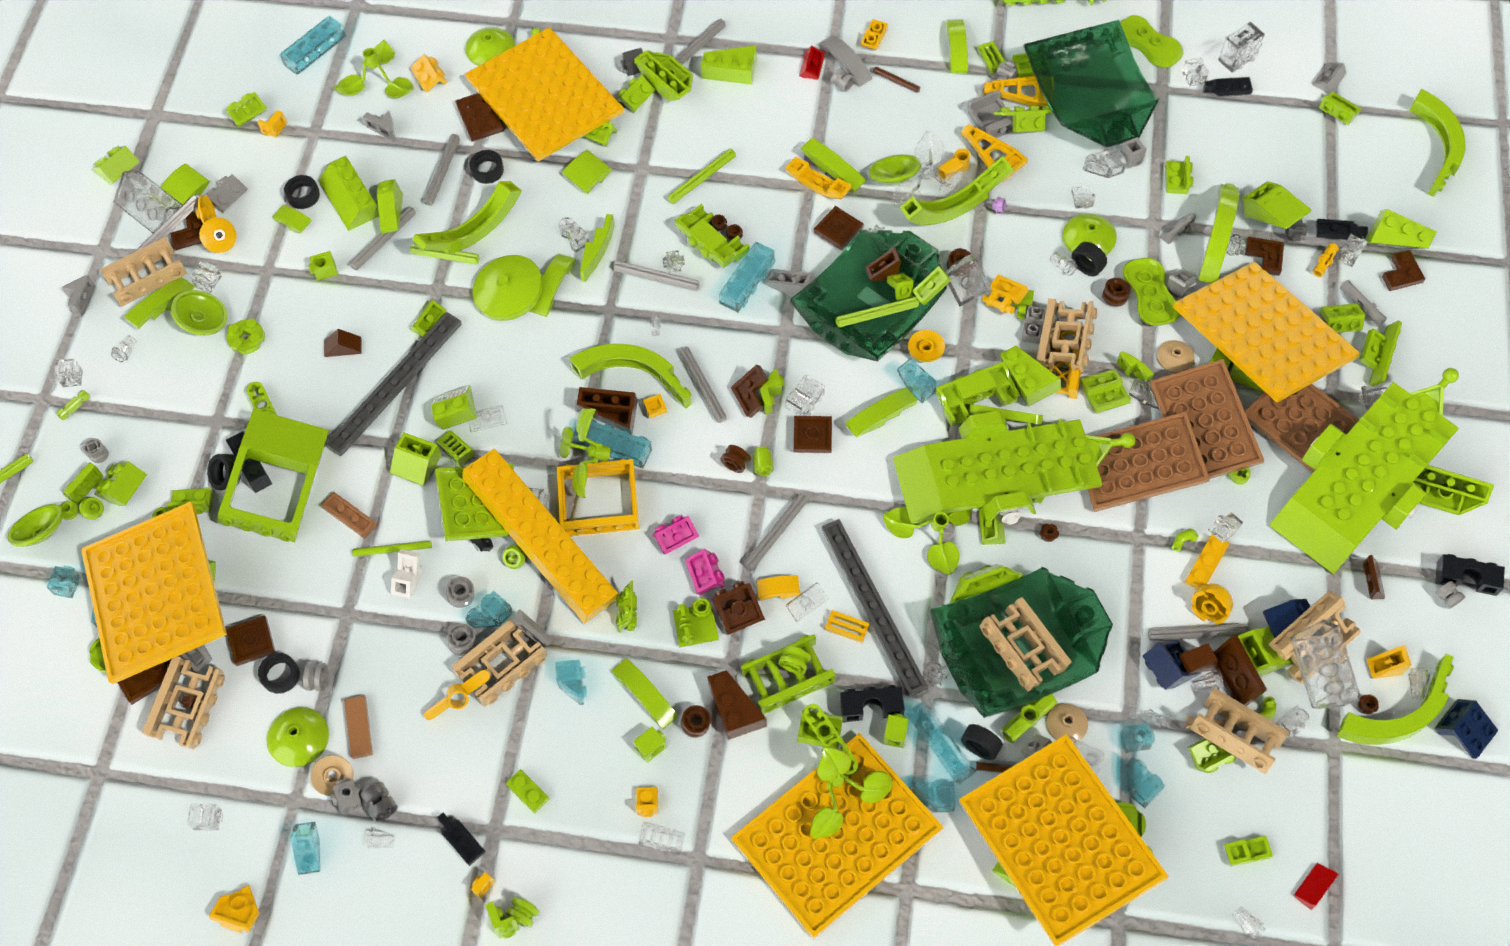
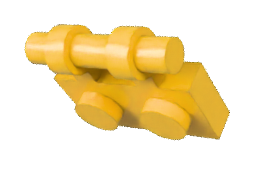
(1007, 289)

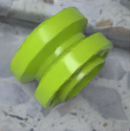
(794, 659)
(522, 911)

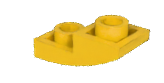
(874, 34)
(778, 586)

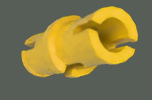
(1325, 260)

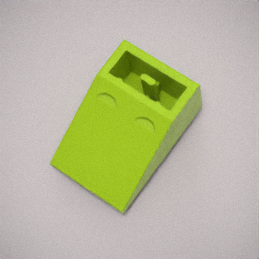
(1274, 205)
(1261, 654)

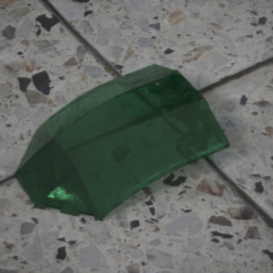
(1093, 83)
(847, 289)
(981, 674)

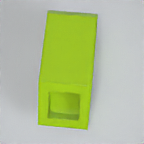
(770, 389)

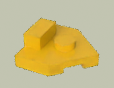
(236, 910)

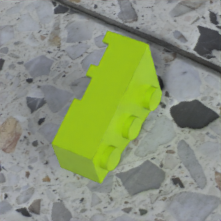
(730, 65)
(1399, 231)
(1030, 376)

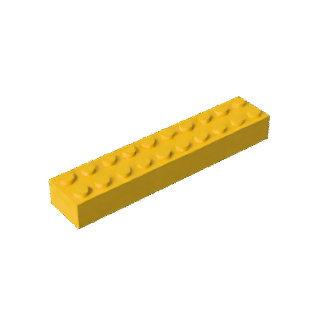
(539, 536)

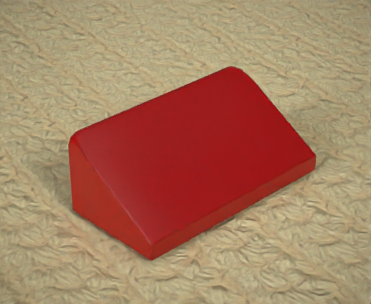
(812, 63)
(1315, 885)

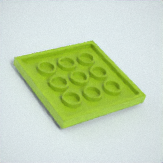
(461, 510)

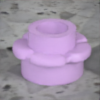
(999, 204)

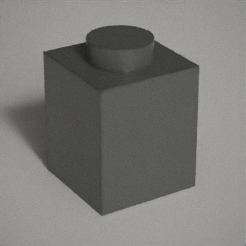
(628, 61)

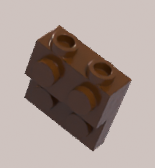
(737, 607)

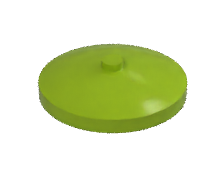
(508, 287)

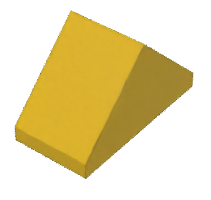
(1389, 663)

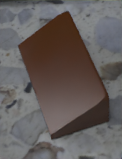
(1373, 578)

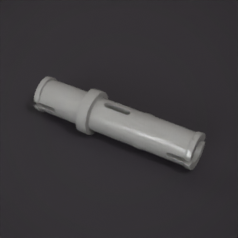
(1367, 307)

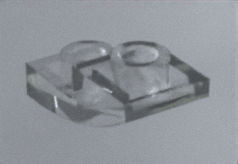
(1142, 392)

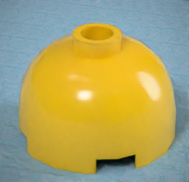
(1212, 603)

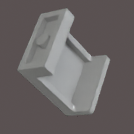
(982, 110)

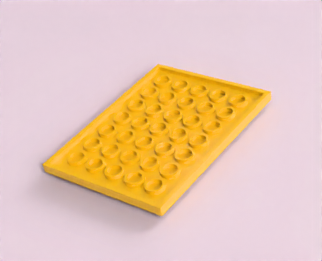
(544, 93)
(1266, 331)
(152, 592)
(1062, 840)
(832, 873)

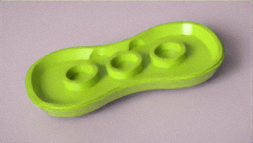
(1158, 48)
(1155, 302)

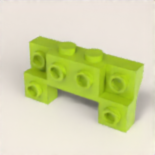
(708, 240)
(974, 388)

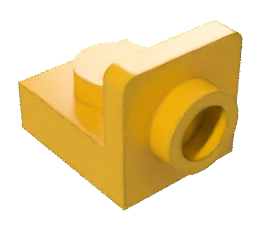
(274, 125)
(647, 801)

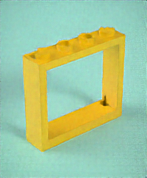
(605, 524)

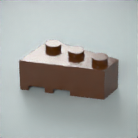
(611, 406)
(734, 706)

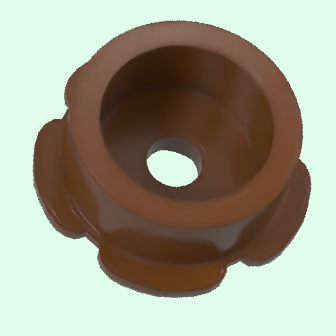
(718, 219)
(734, 228)
(1049, 537)
(188, 701)
(1373, 702)

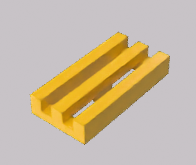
(849, 619)

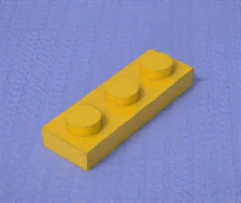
(1206, 562)

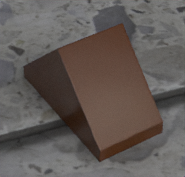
(884, 266)
(342, 343)
(1199, 659)

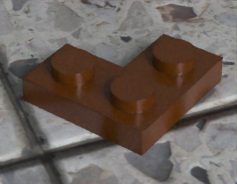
(188, 236)
(1269, 250)
(1407, 272)
(746, 389)

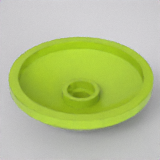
(487, 44)
(894, 169)
(1079, 230)
(199, 312)
(36, 526)
(305, 745)

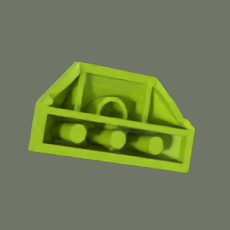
(665, 74)
(1452, 490)
(983, 580)

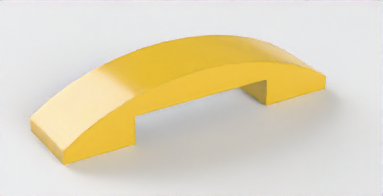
(816, 181)

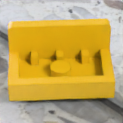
(428, 72)

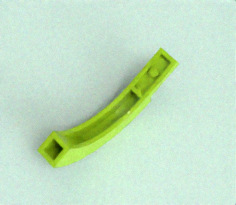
(1448, 128)
(959, 203)
(476, 227)
(1220, 233)
(630, 356)
(1382, 732)

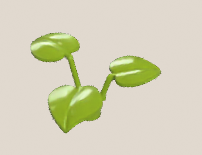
(373, 57)
(595, 451)
(942, 556)
(832, 769)

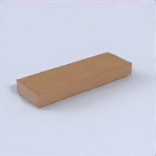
(348, 515)
(358, 727)

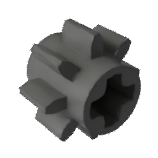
(1296, 231)

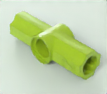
(1019, 724)

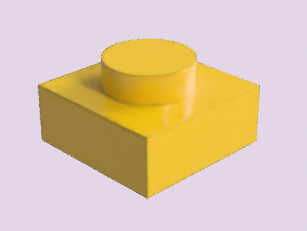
(655, 406)
(482, 885)

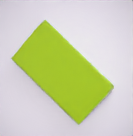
(428, 318)
(992, 531)

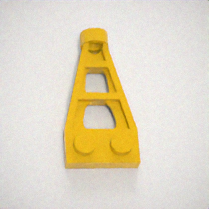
(1037, 100)
(1013, 156)

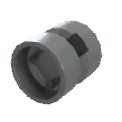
(377, 800)

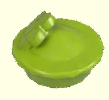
(91, 508)
(513, 557)

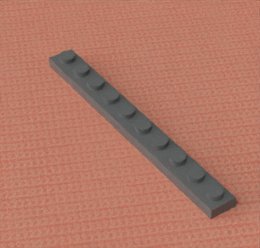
(393, 384)
(874, 608)

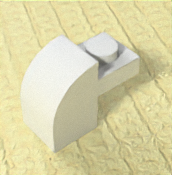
(408, 575)

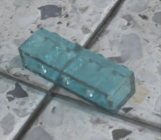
(313, 45)
(746, 277)
(621, 443)
(941, 742)

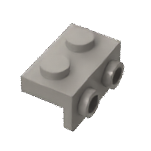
(226, 193)

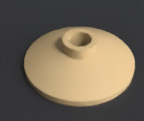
(1173, 362)
(1058, 727)
(319, 774)

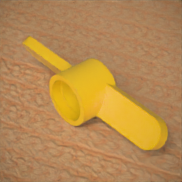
(465, 688)

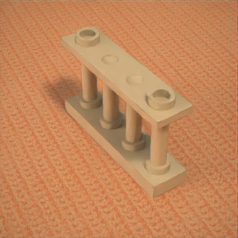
(138, 260)
(1247, 719)

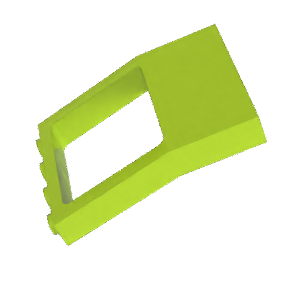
(282, 444)

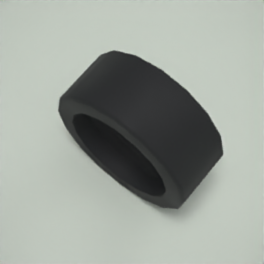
(485, 156)
(297, 182)
(1093, 252)
(215, 470)
(288, 683)
(981, 742)

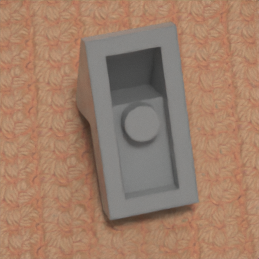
(381, 126)
(1180, 281)
(79, 293)

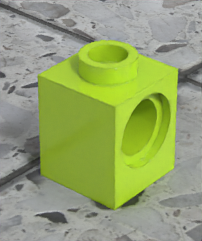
(323, 265)
(896, 730)
(650, 744)

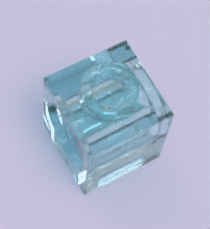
(66, 588)
(1131, 744)

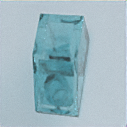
(917, 380)
(490, 612)
(570, 679)
(1142, 784)
(937, 795)
(306, 847)

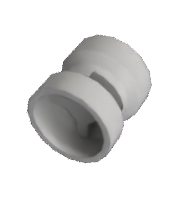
(842, 79)
(95, 450)
(1449, 590)

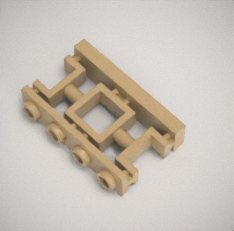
(1051, 334)
(1327, 606)
(1035, 634)
(489, 650)
(169, 695)

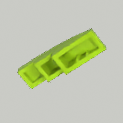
(832, 163)
(595, 250)
(157, 302)
(880, 412)

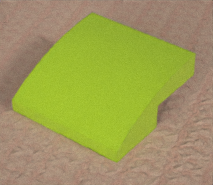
(587, 171)
(185, 183)
(1105, 391)

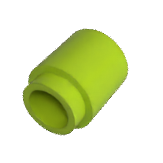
(763, 461)

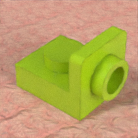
(902, 284)

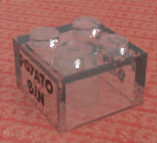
(1241, 47)

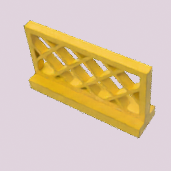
(1073, 379)

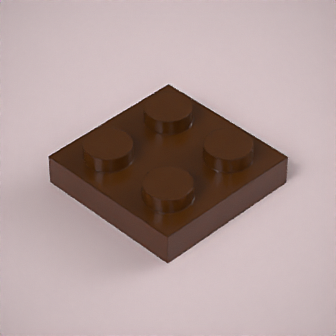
(838, 228)
(812, 434)
(250, 640)

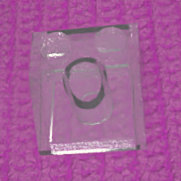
(967, 280)

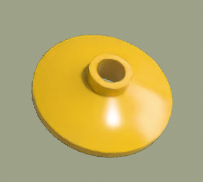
(205, 209)
(209, 239)
(929, 340)

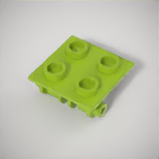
(626, 605)
(692, 629)

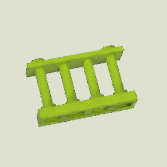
(786, 693)

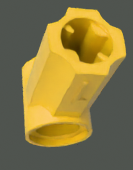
(957, 163)

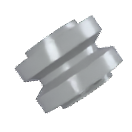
(460, 600)
(459, 632)
(315, 676)

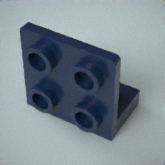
(1469, 725)

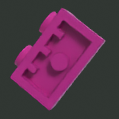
(675, 534)
(705, 571)

